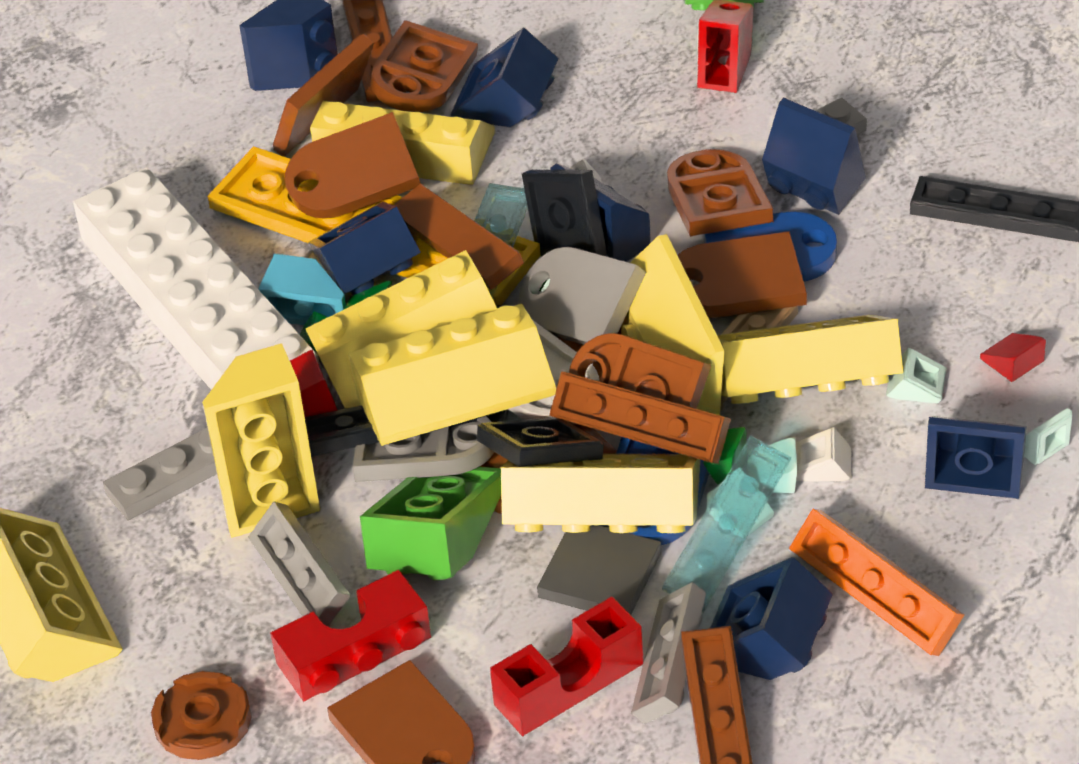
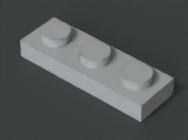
(162, 475)
(298, 564)
(663, 668)

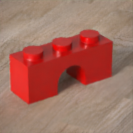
(600, 651)
(322, 657)

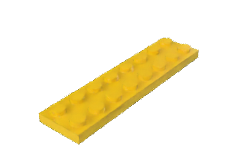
(258, 195)

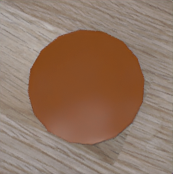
(201, 715)

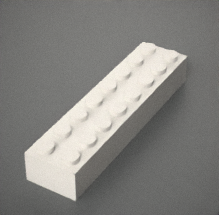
(180, 275)

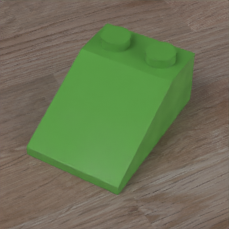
(430, 523)

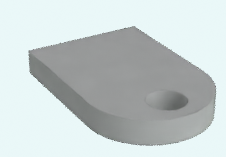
(584, 295)
(426, 455)

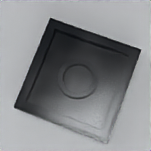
(564, 210)
(539, 441)

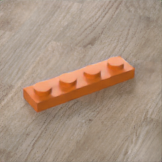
(876, 582)

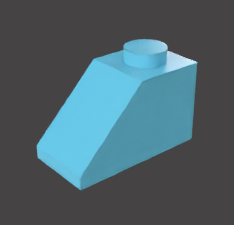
(299, 288)

